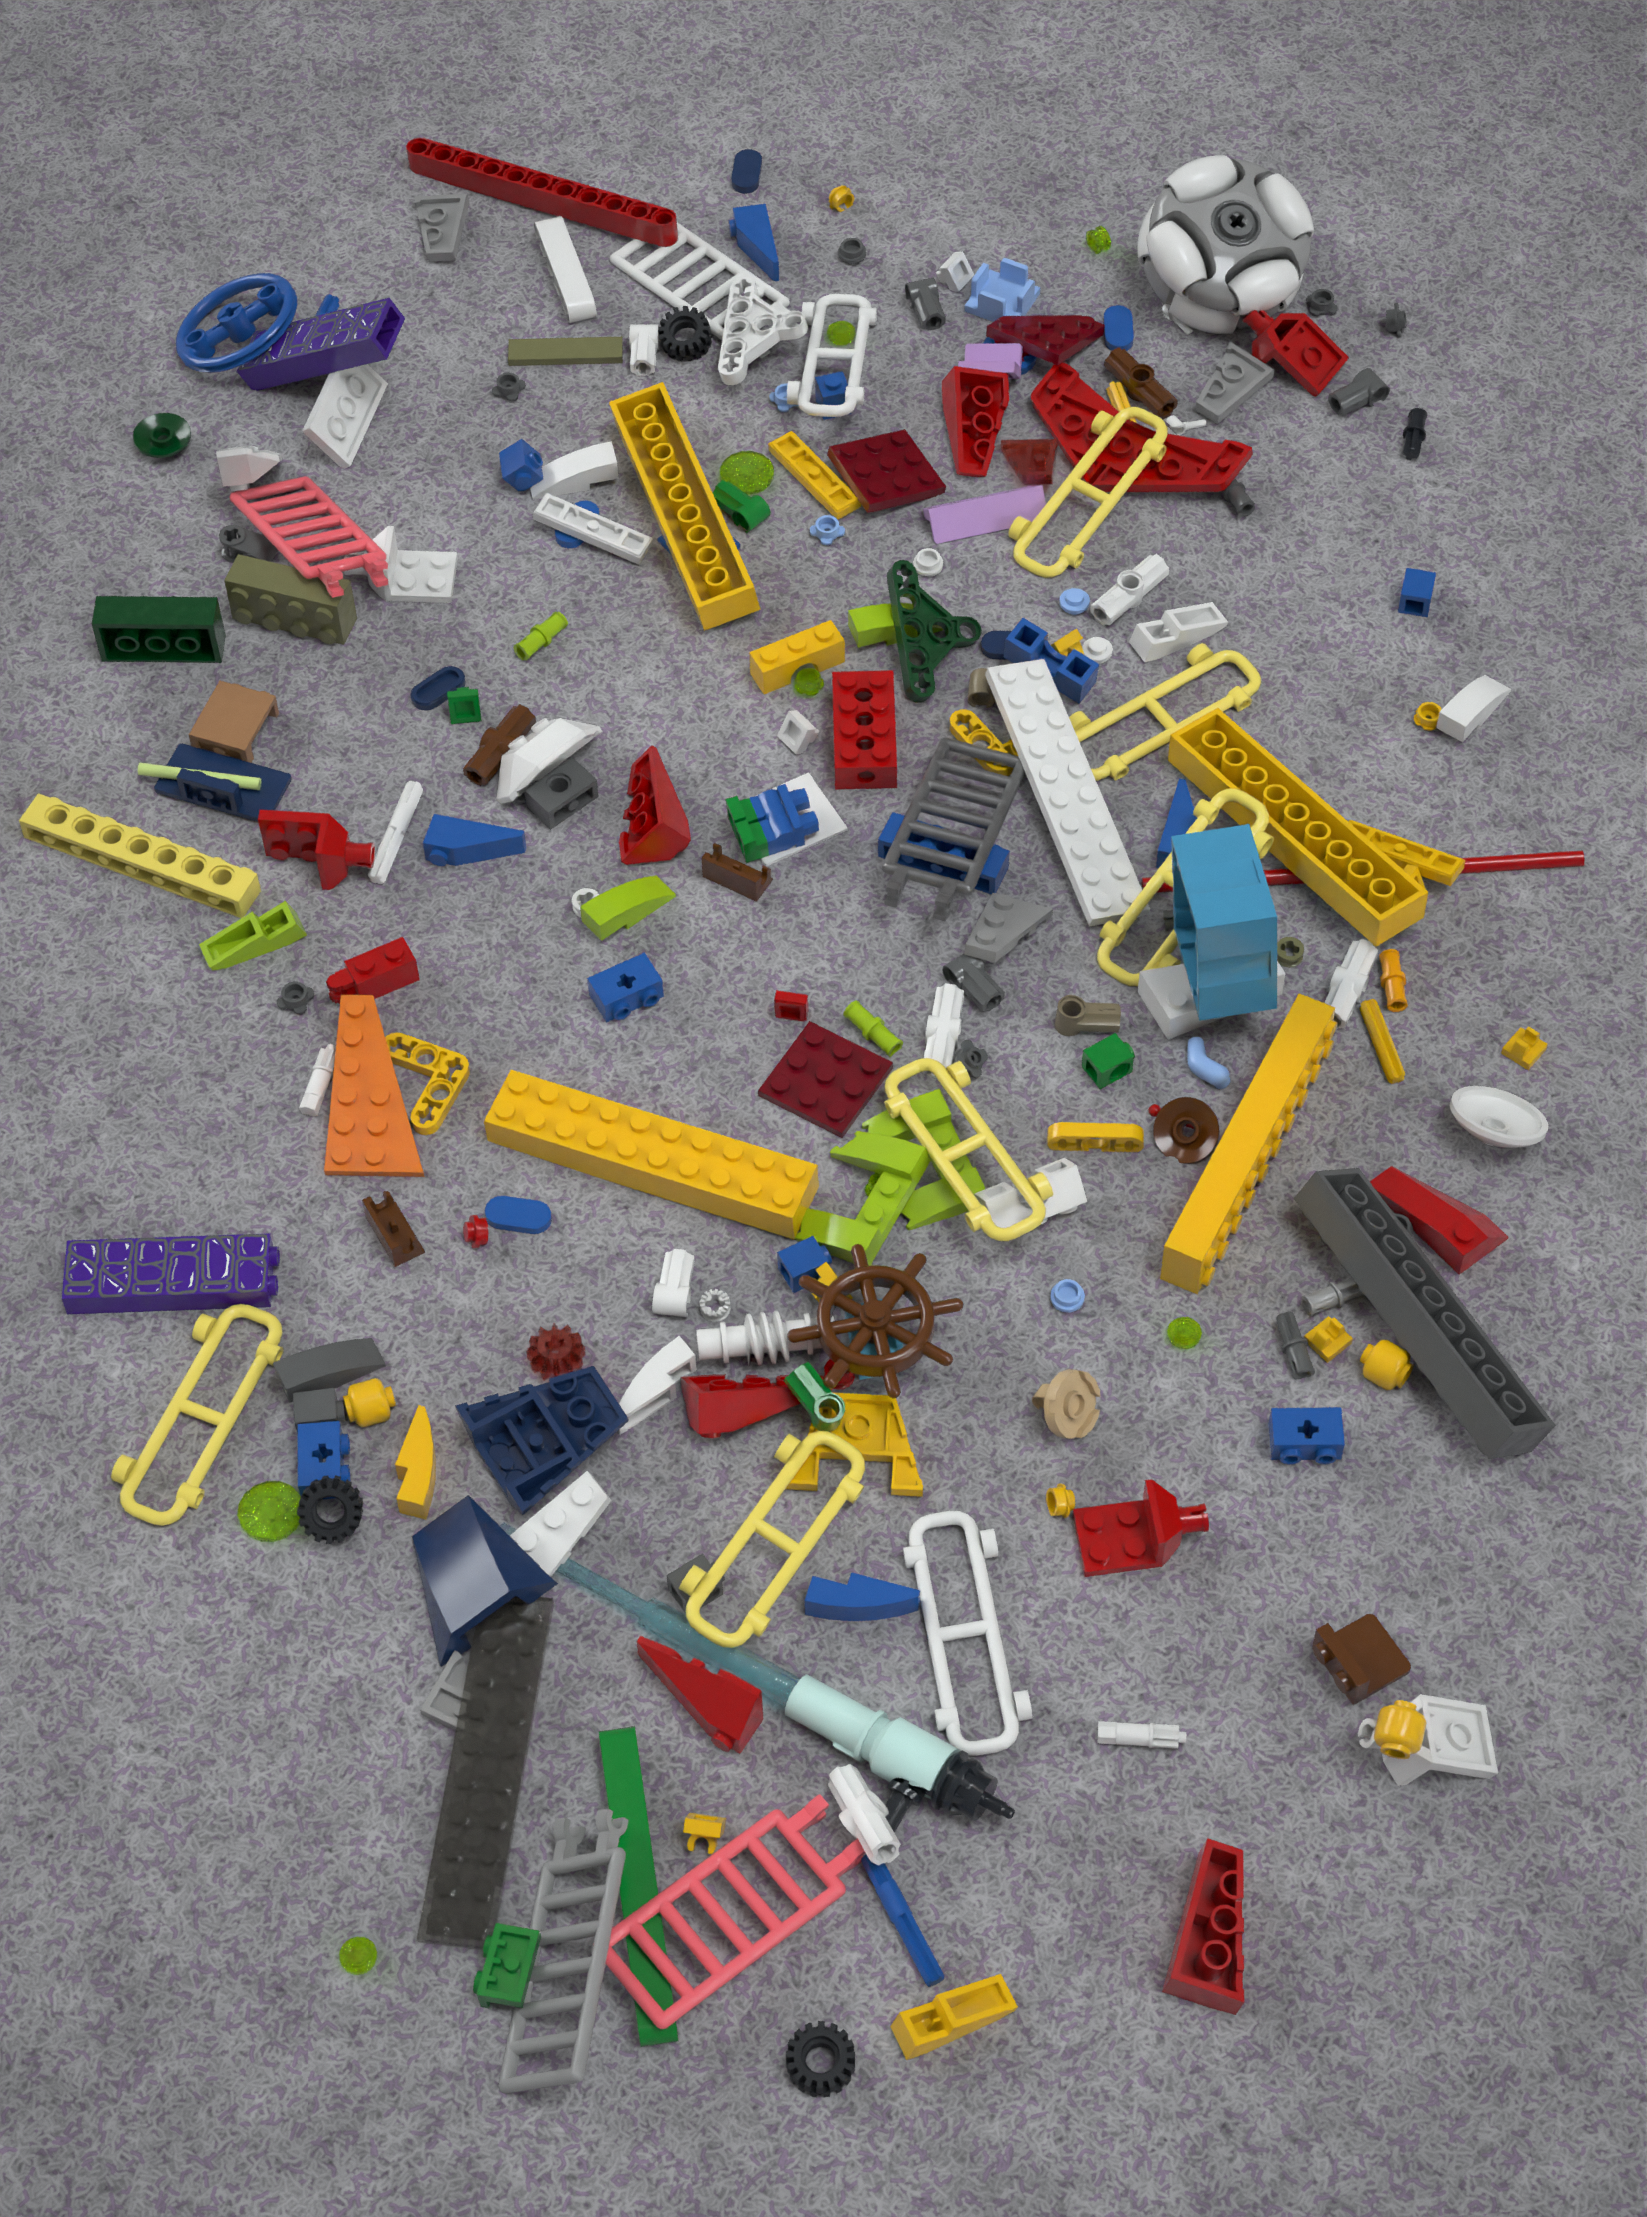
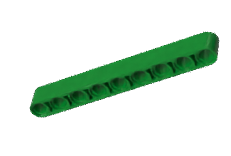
(638, 1879)

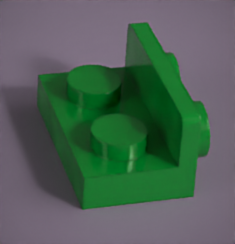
(507, 1966)

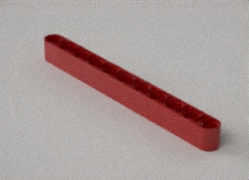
(543, 192)

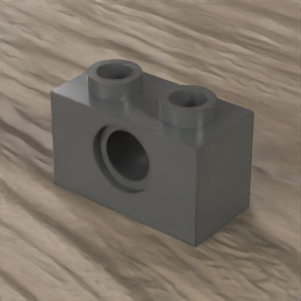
(561, 793)

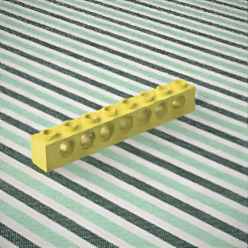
(140, 855)

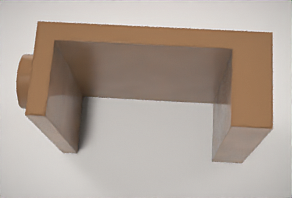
(232, 720)

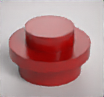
(476, 1231)

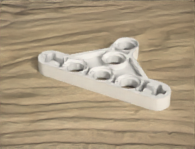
(752, 339)

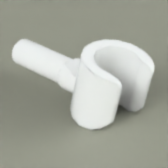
(1184, 327)
(1180, 427)

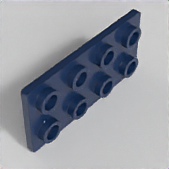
(222, 793)

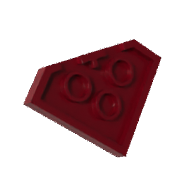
(1047, 336)

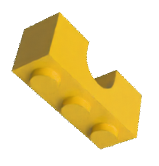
(776, 662)

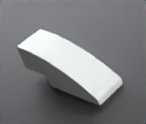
(577, 471)
(1176, 630)
(1471, 707)
(656, 1382)

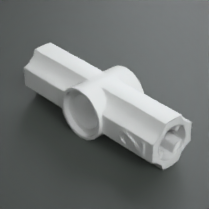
(1129, 589)
(1351, 980)
(944, 1025)
(864, 1814)

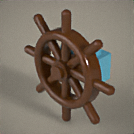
(873, 1323)

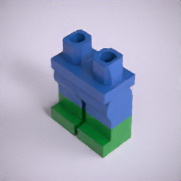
(771, 821)

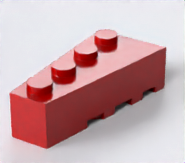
(1211, 1933)

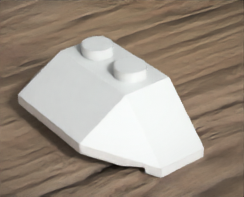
(244, 465)
(540, 753)

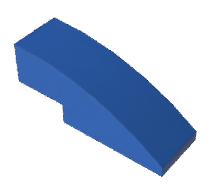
(860, 1599)

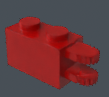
(375, 972)

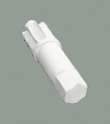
(321, 1075)
(1140, 1734)

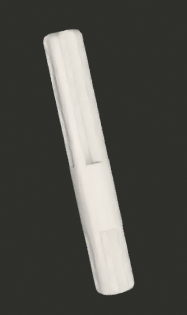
(395, 832)

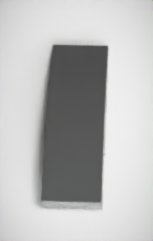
(327, 1366)

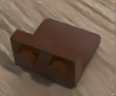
(1360, 1657)

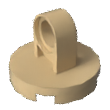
(1069, 1403)

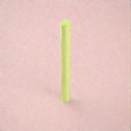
(171, 773)

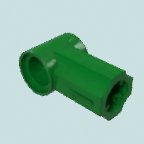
(742, 508)
(813, 1395)

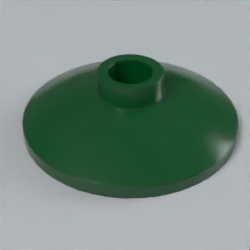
(161, 435)

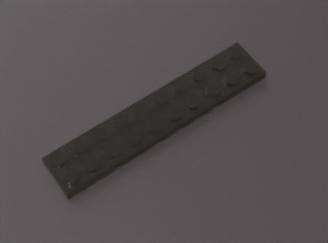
(485, 1775)

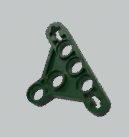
(922, 617)

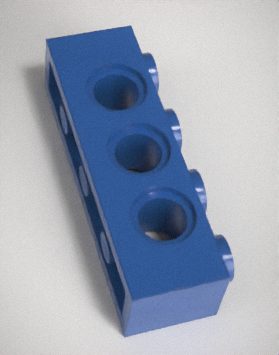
(990, 877)

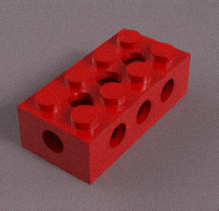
(870, 762)

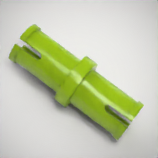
(540, 635)
(873, 1028)

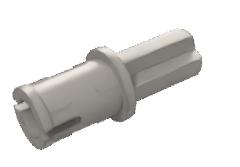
(1330, 1296)

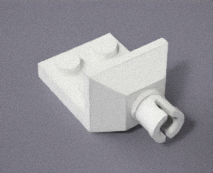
(412, 574)
(1453, 1742)

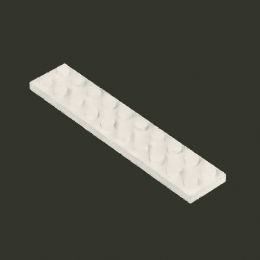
(1065, 790)

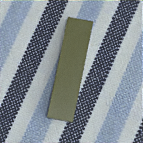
(565, 351)

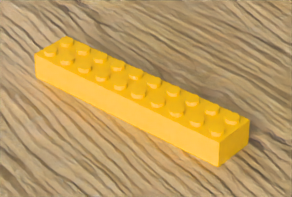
(684, 506)
(1306, 830)
(1248, 1144)
(652, 1154)

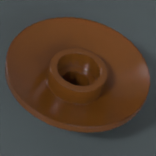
(1170, 1125)

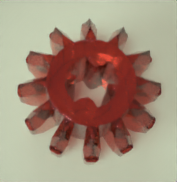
(542, 1347)

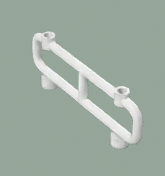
(800, 392)
(1014, 1705)

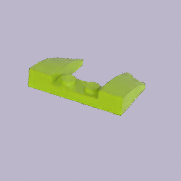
(900, 1169)
(937, 1199)

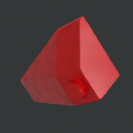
(973, 416)
(655, 814)
(1445, 1224)
(726, 1405)
(718, 1702)

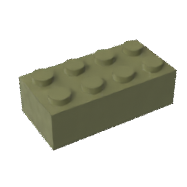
(287, 601)

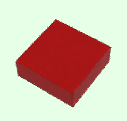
(791, 1006)

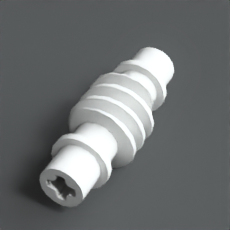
(754, 1339)

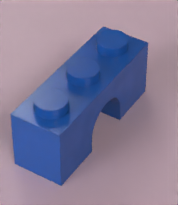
(1072, 674)

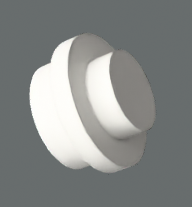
(928, 562)
(1097, 649)

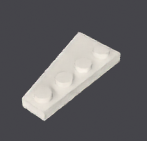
(562, 1522)

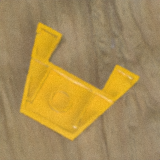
(878, 1432)

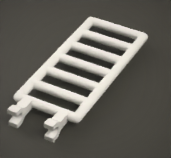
(676, 298)

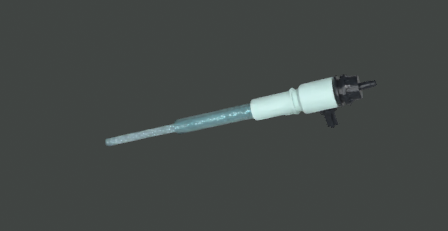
(896, 1749)

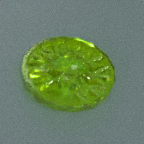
(748, 471)
(269, 1511)

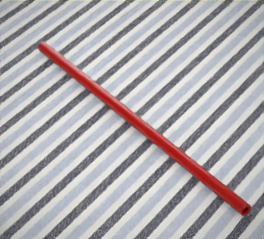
(1472, 865)

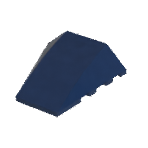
(542, 1432)
(470, 1572)

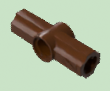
(1140, 383)
(495, 744)

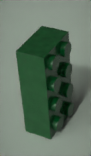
(159, 629)

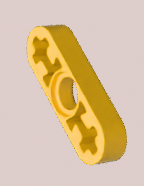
(1114, 1137)

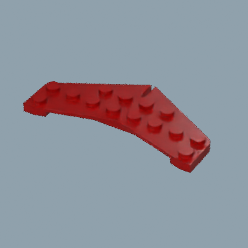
(1189, 464)

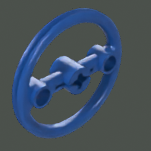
(197, 346)

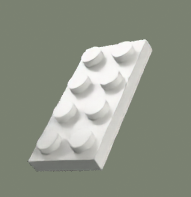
(344, 412)

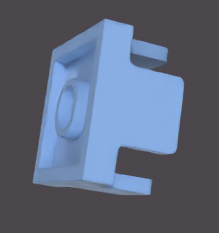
(1003, 292)

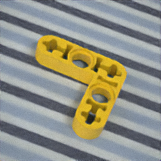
(980, 732)
(439, 1074)

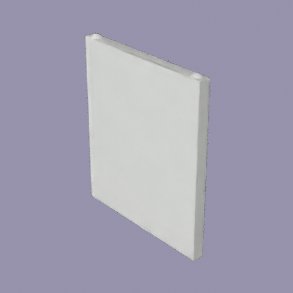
(829, 821)

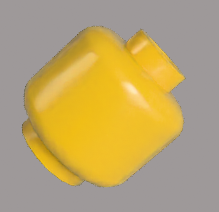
(1386, 1364)
(369, 1402)
(1400, 1730)

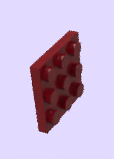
(886, 470)
(825, 1079)

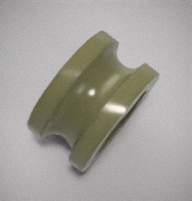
(1297, 948)

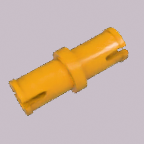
(1393, 980)

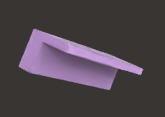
(984, 513)

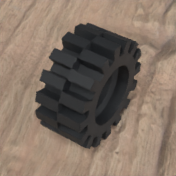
(679, 321)
(330, 1530)
(820, 2037)

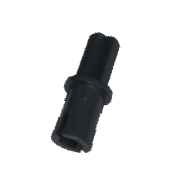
(1414, 433)

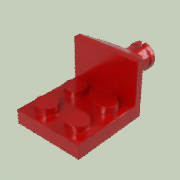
(1297, 347)
(314, 839)
(1135, 1532)

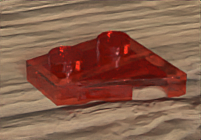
(1032, 459)

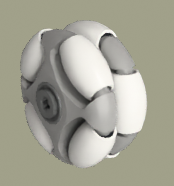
(1225, 243)

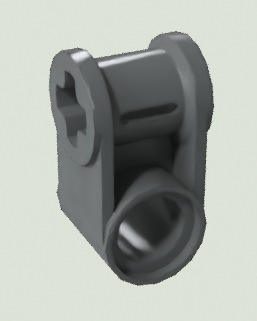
(247, 544)

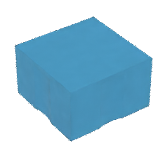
(1224, 922)

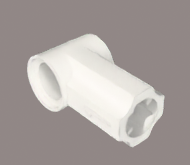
(643, 347)
(674, 1288)

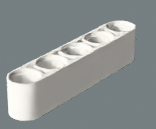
(566, 269)

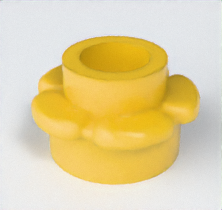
(839, 196)
(1425, 710)
(1063, 1500)

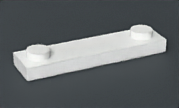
(592, 528)

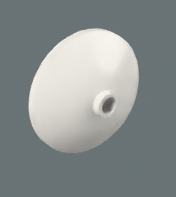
(1498, 1117)

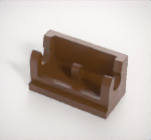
(735, 874)
(392, 1229)

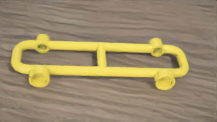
(1106, 427)
(1202, 661)
(1115, 933)
(953, 1079)
(209, 1332)
(700, 1584)

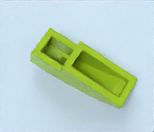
(876, 624)
(625, 905)
(253, 937)

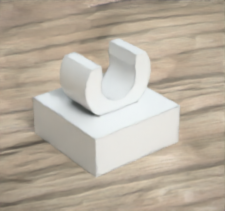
(955, 272)
(797, 732)

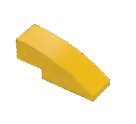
(417, 1467)
(952, 2015)

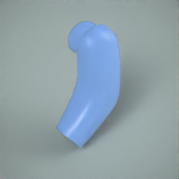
(1205, 1067)

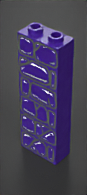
(326, 345)
(169, 1273)

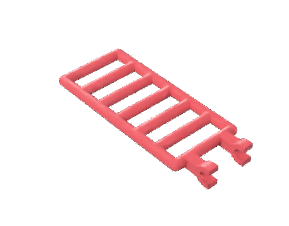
(329, 572)
(749, 1953)

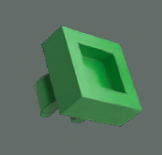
(464, 705)

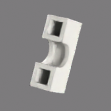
(1008, 1210)

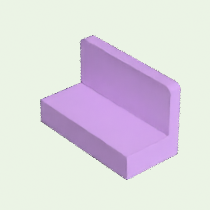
(994, 357)

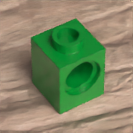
(1108, 1060)

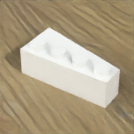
(1170, 998)

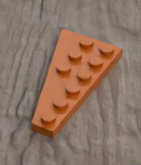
(367, 1112)

